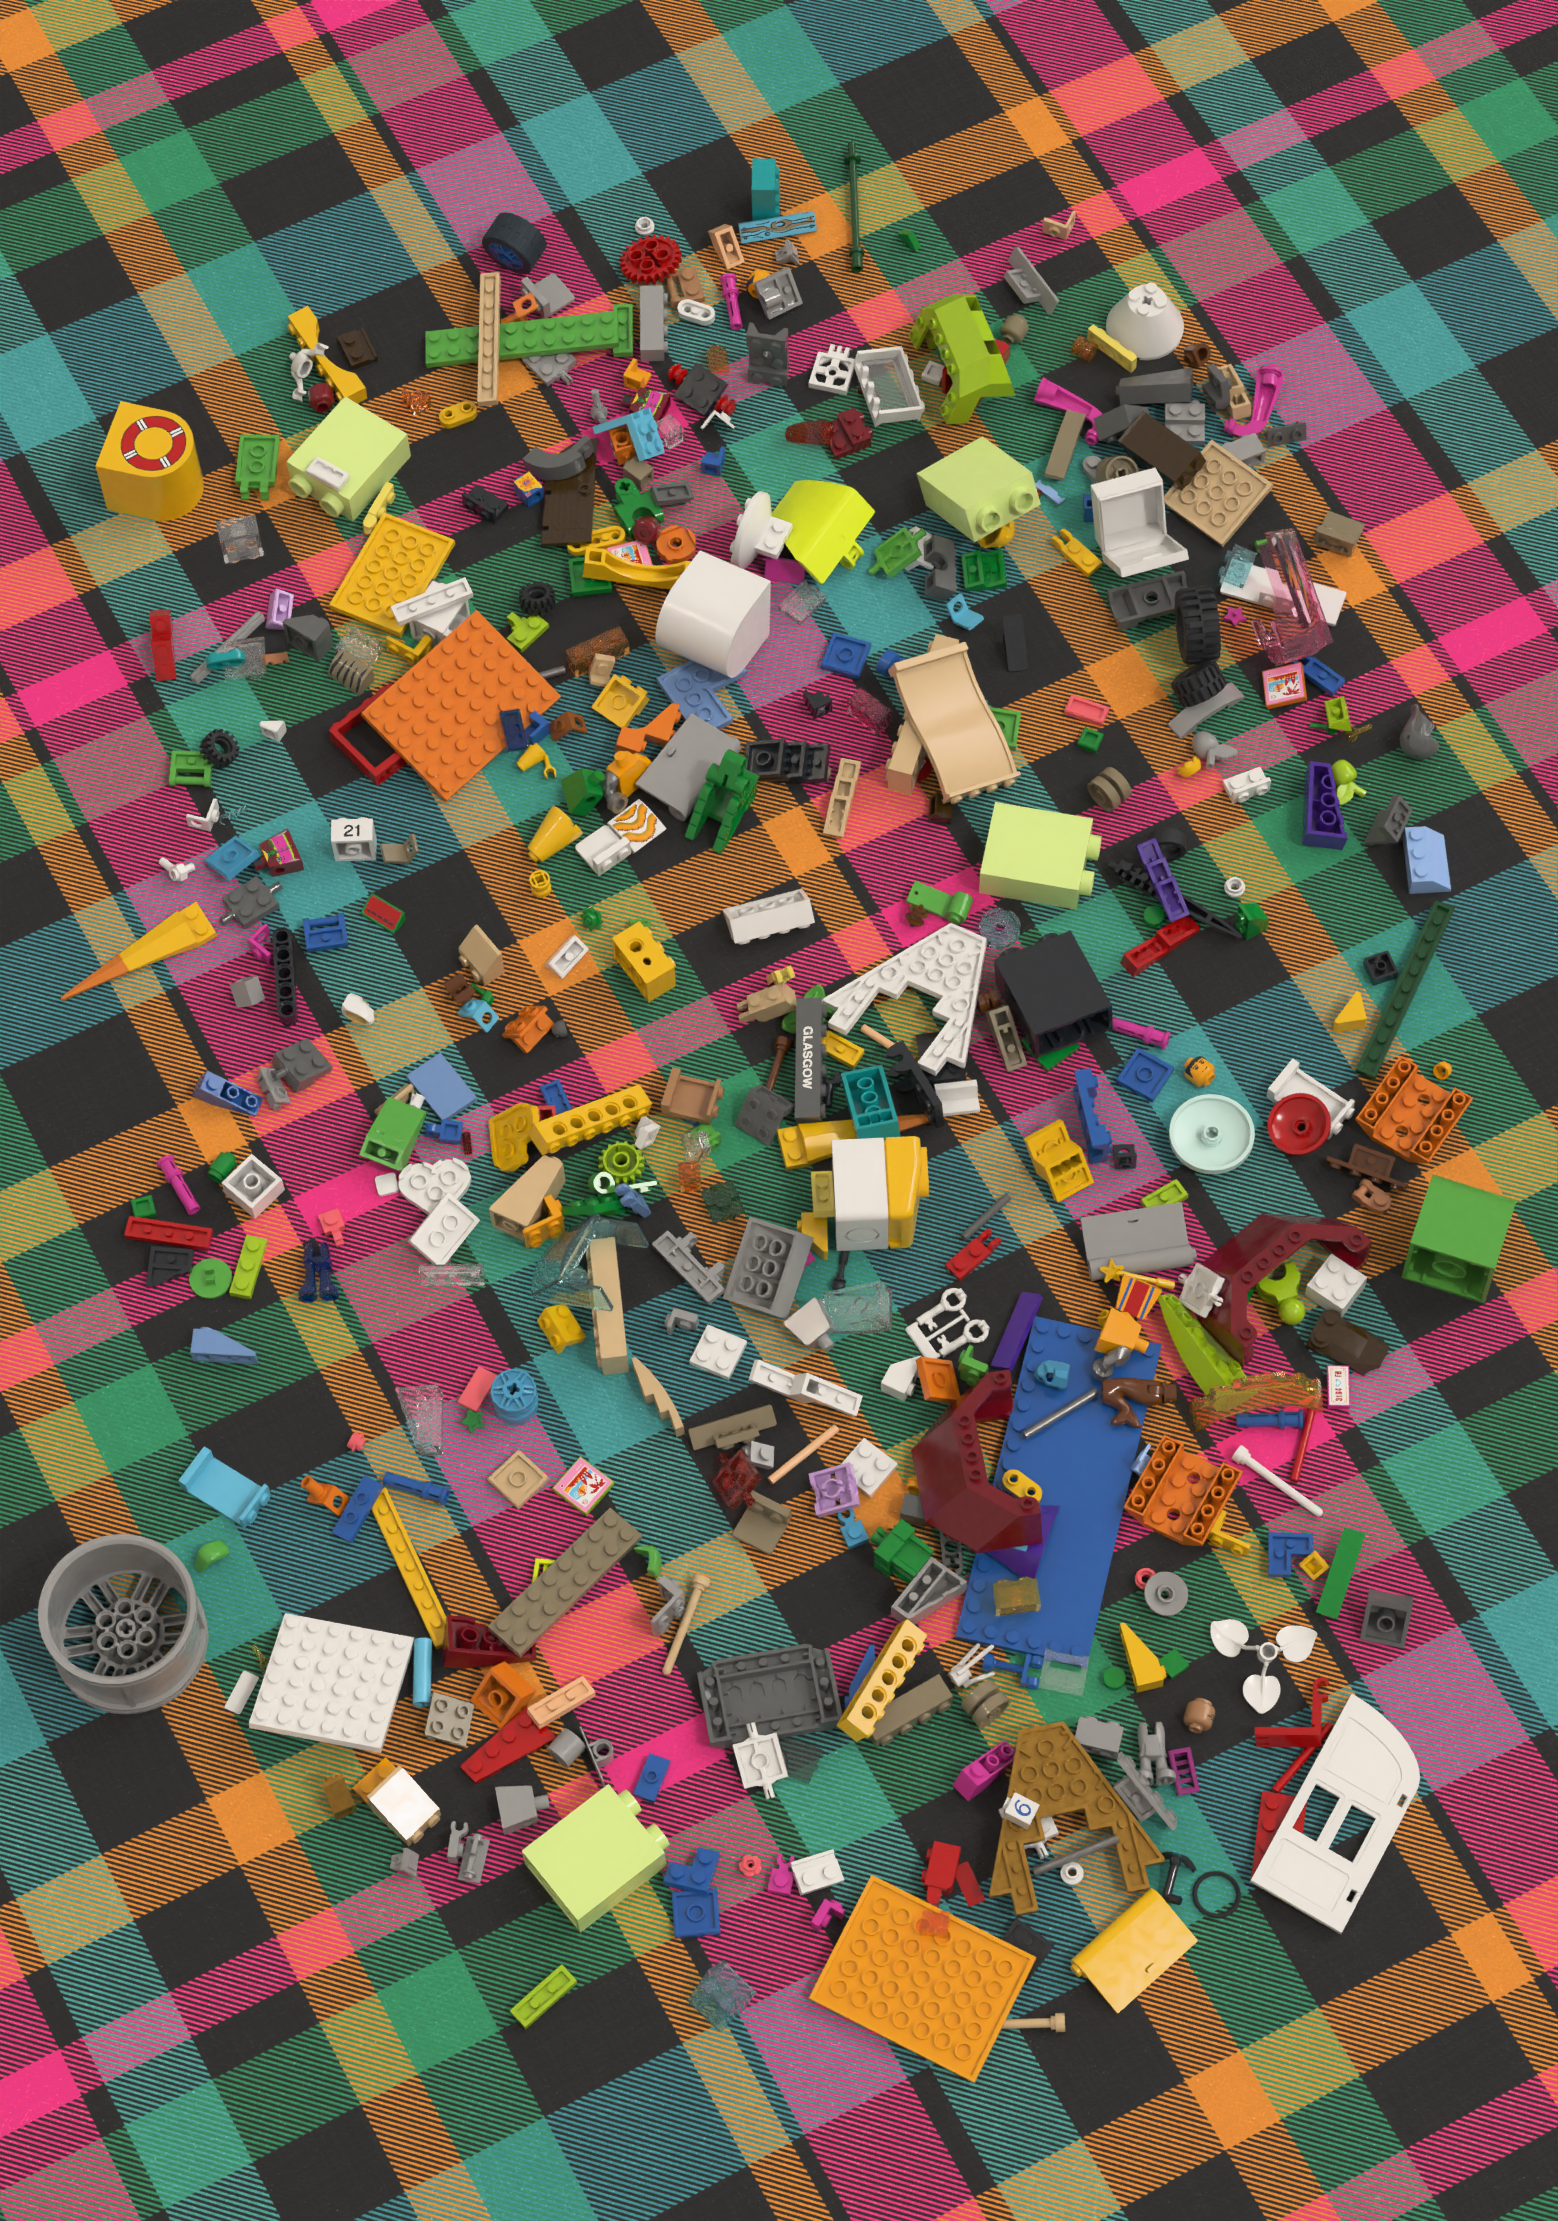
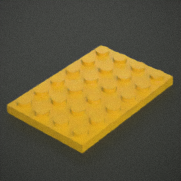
(390, 570)

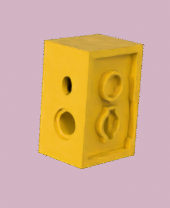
(644, 961)

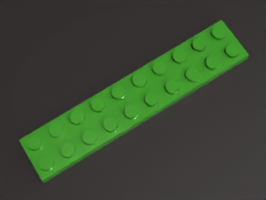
(526, 338)

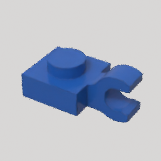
(448, 1131)

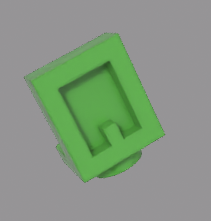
(713, 1136)

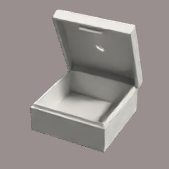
(1133, 524)

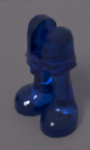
(323, 1265)

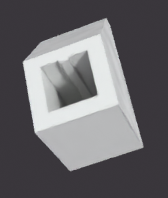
(900, 1379)

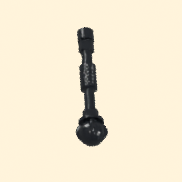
(839, 1282)

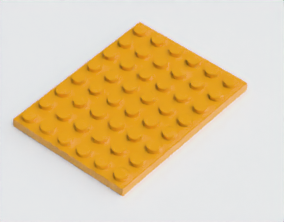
(921, 1989)

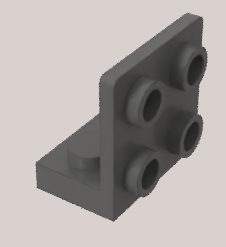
(1389, 822)
(763, 1113)

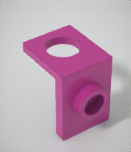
(257, 950)

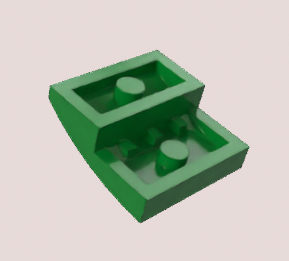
(984, 570)

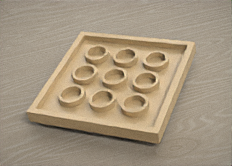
(1219, 494)

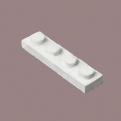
(432, 601)

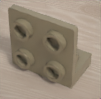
(1338, 533)
(763, 1523)

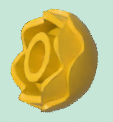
(1189, 767)

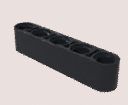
(288, 984)

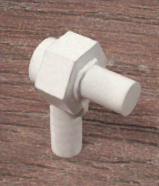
(178, 871)

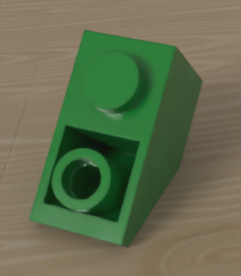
(1251, 920)

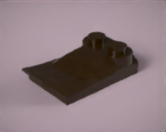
(1346, 1343)

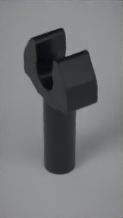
(830, 1084)

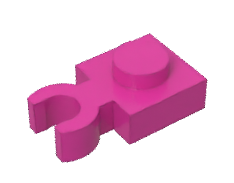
(781, 1879)

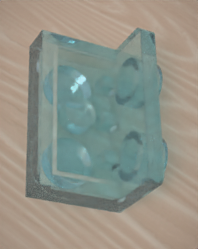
(1237, 567)

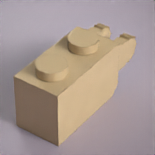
(768, 1003)

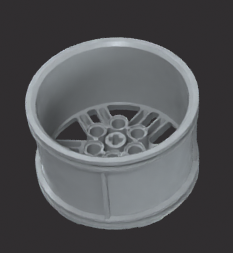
(94, 1565)

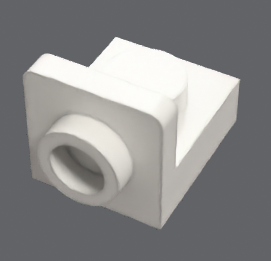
(646, 1132)

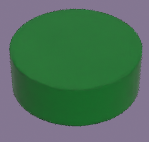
(1153, 916)
(1114, 1678)

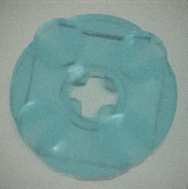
(1002, 918)

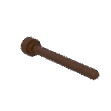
(782, 1046)

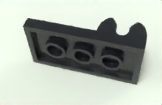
(915, 1081)

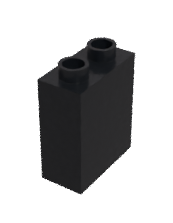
(1053, 993)

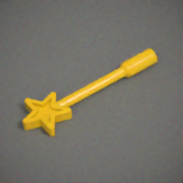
(1114, 1271)

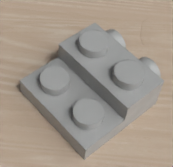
(1186, 420)

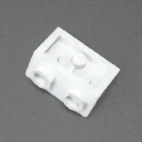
(1247, 785)

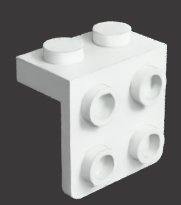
(603, 849)

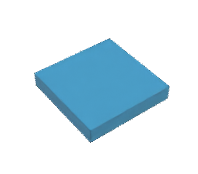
(232, 858)

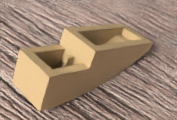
(1239, 404)

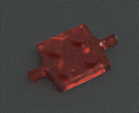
(736, 1479)

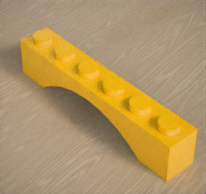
(344, 383)
(606, 566)

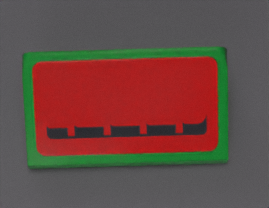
(383, 913)

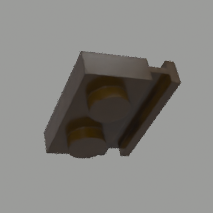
(357, 348)

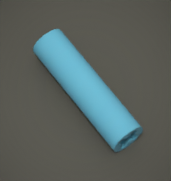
(422, 1672)

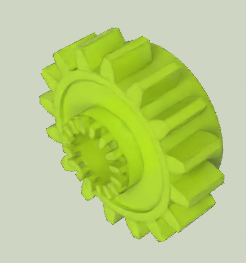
(622, 1153)

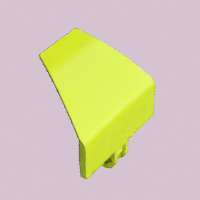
(825, 525)

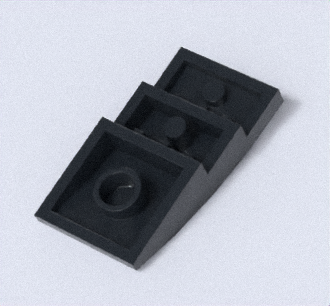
(788, 761)

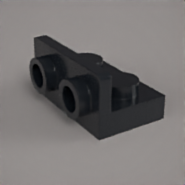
(484, 504)

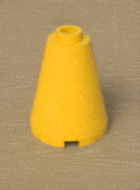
(553, 835)

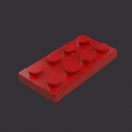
(1271, 1814)

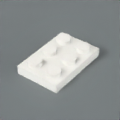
(443, 1230)

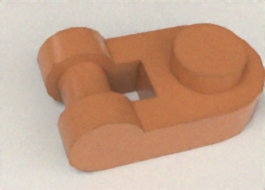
(1379, 1201)

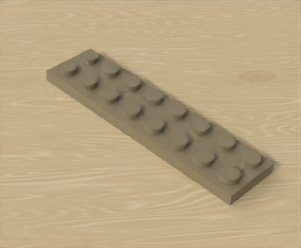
(564, 1582)

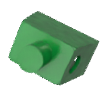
(582, 790)

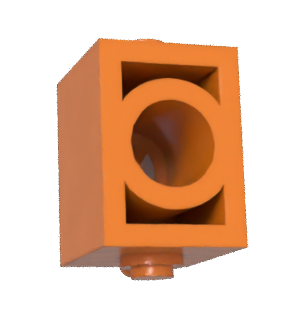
(622, 444)

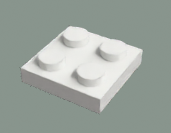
(718, 1352)
(870, 1467)

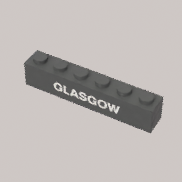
(809, 1060)

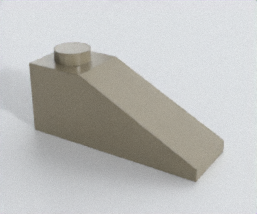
(1006, 1037)

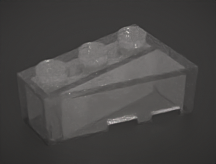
(424, 1417)

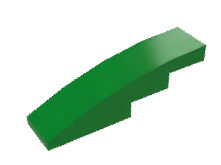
(1340, 1573)

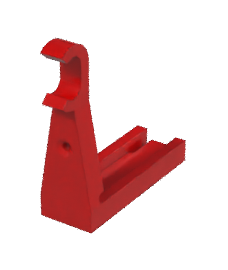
(1297, 1735)

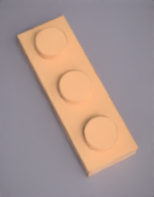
(561, 1702)

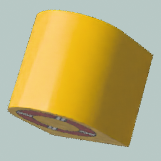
(149, 464)

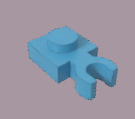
(852, 1532)

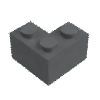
(1114, 423)

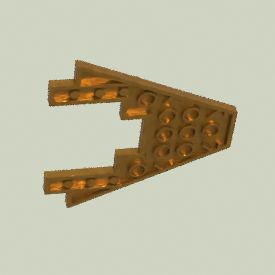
(1063, 1779)

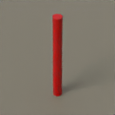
(1302, 1446)
(1300, 1760)

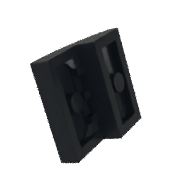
(1030, 1941)

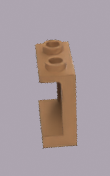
(691, 1098)

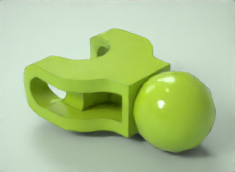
(1284, 1294)

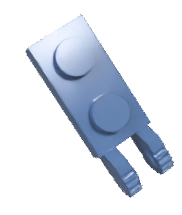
(632, 1199)

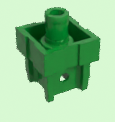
(900, 1552)

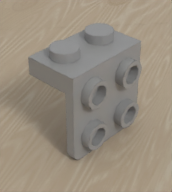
(549, 294)
(675, 1607)

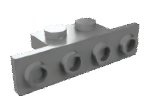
(1029, 283)
(1139, 1796)

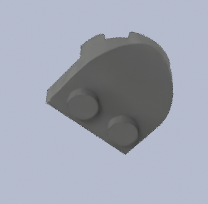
(1217, 389)

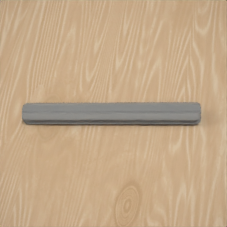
(242, 633)

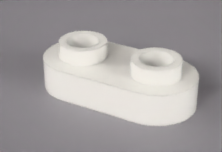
(696, 313)

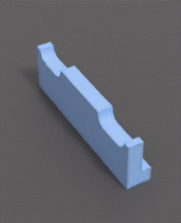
(1050, 493)

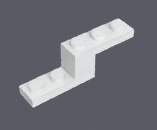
(805, 1388)

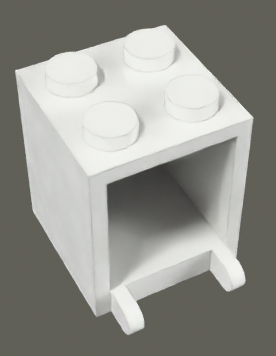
(440, 623)

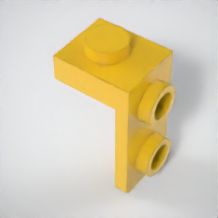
(409, 654)
(1218, 1538)

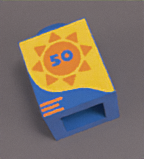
(528, 489)

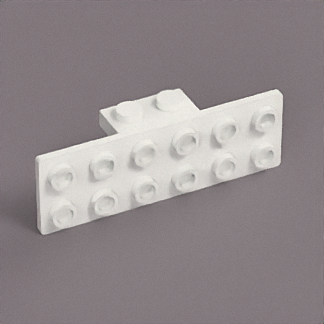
(1260, 592)

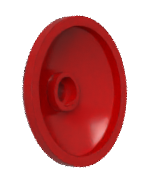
(1294, 1112)

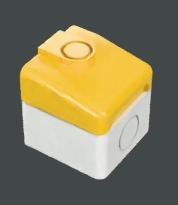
(878, 1191)

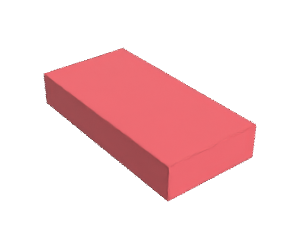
(1086, 710)
(477, 1390)

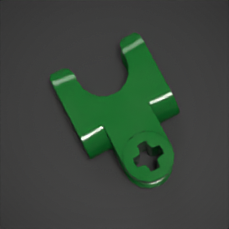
(634, 505)

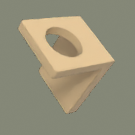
(1058, 229)

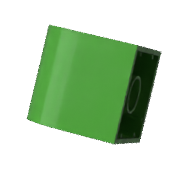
(1458, 1238)

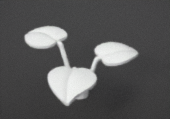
(1258, 1690)

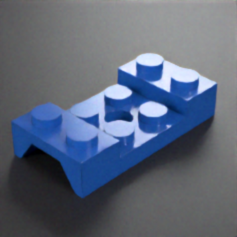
(1095, 1135)

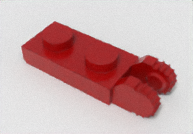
(972, 1255)

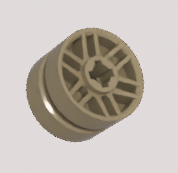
(1115, 467)
(1109, 789)
(985, 1703)

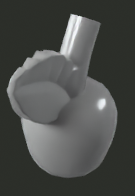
(1207, 747)

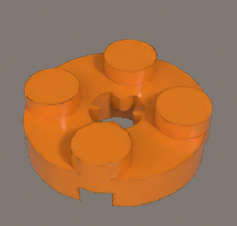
(676, 554)

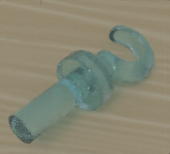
(233, 814)

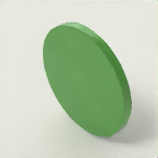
(210, 1278)

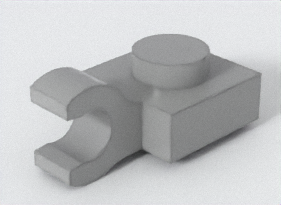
(456, 1848)

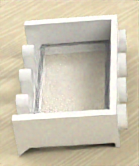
(888, 385)

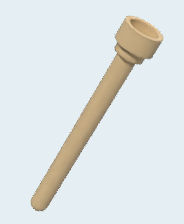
(699, 1584)
(1055, 2023)

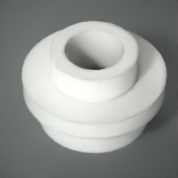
(644, 222)
(1234, 882)
(1072, 1880)

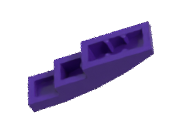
(1162, 880)

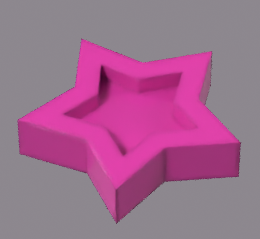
(1235, 616)

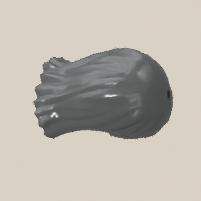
(1416, 737)

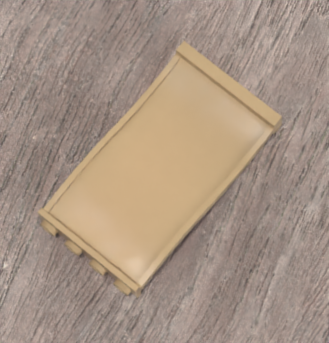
(954, 723)

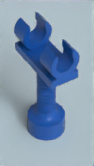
(1033, 1661)

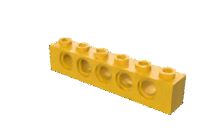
(590, 1120)
(852, 1720)

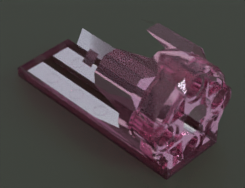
(1300, 621)

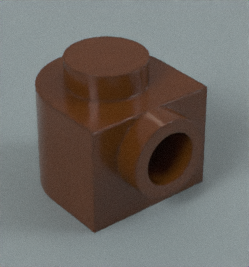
(1196, 354)

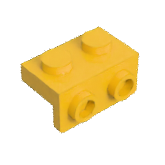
(560, 1327)

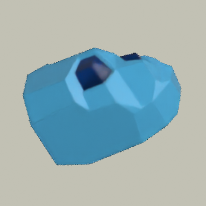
(1053, 1374)

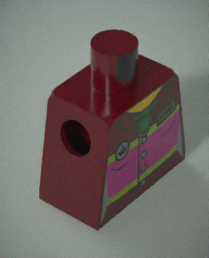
(646, 398)
(279, 855)

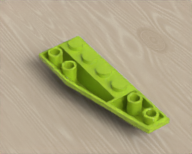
(1199, 1350)

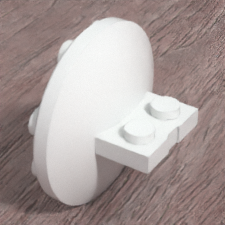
(758, 532)

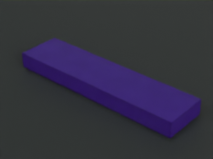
(1016, 1331)

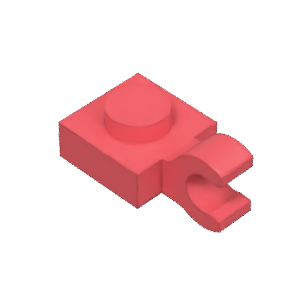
(333, 1225)

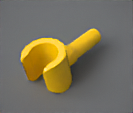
(548, 767)

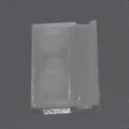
(802, 602)

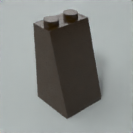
(1158, 447)

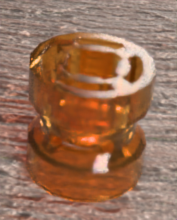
(1084, 348)

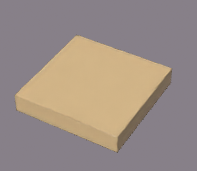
(518, 1479)

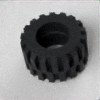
(1198, 683)

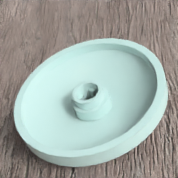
(1211, 1134)

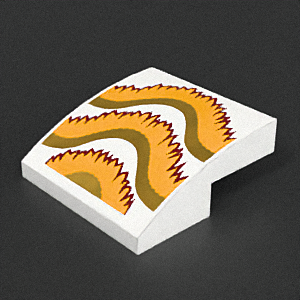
(637, 825)

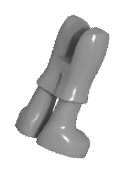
(1153, 1750)

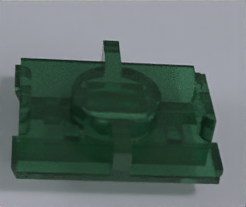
(722, 1201)

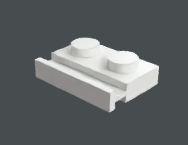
(816, 1872)

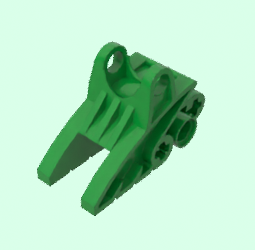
(724, 798)

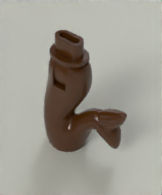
(1140, 1390)

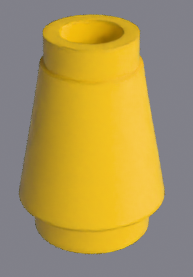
(531, 757)

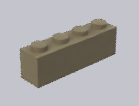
(910, 1709)

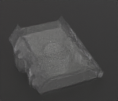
(254, 665)

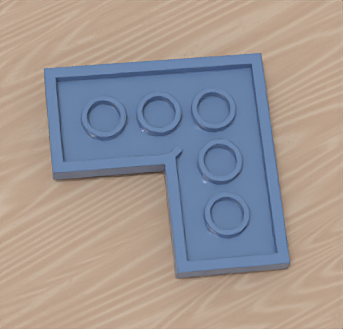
(694, 690)

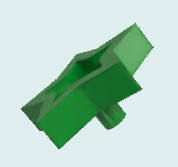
(473, 1420)

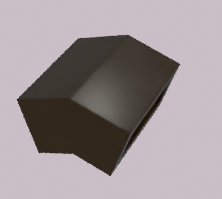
(938, 811)

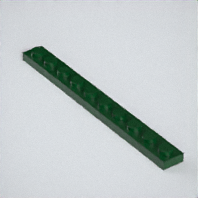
(1404, 990)

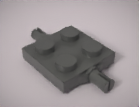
(250, 902)

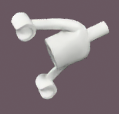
(302, 366)

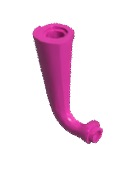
(1268, 385)
(1063, 400)

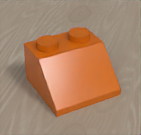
(502, 1694)

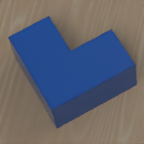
(1087, 508)

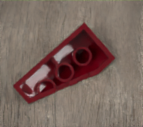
(473, 1645)

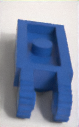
(1321, 675)

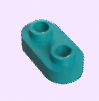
(219, 660)

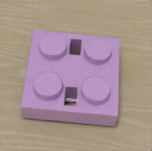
(829, 1489)

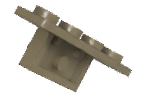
(733, 1429)

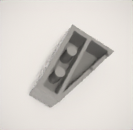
(928, 1592)

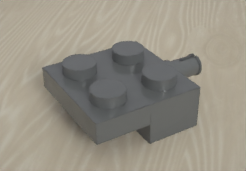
(300, 1065)

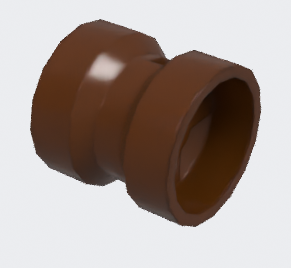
(987, 1000)

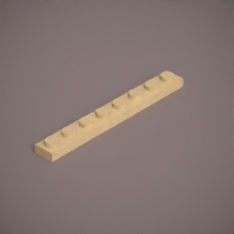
(489, 339)

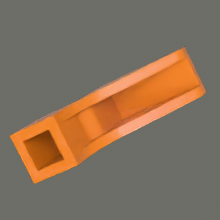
(656, 732)

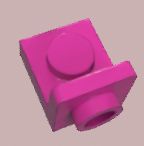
(823, 1915)

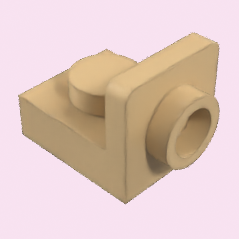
(601, 669)

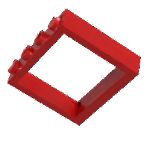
(338, 729)

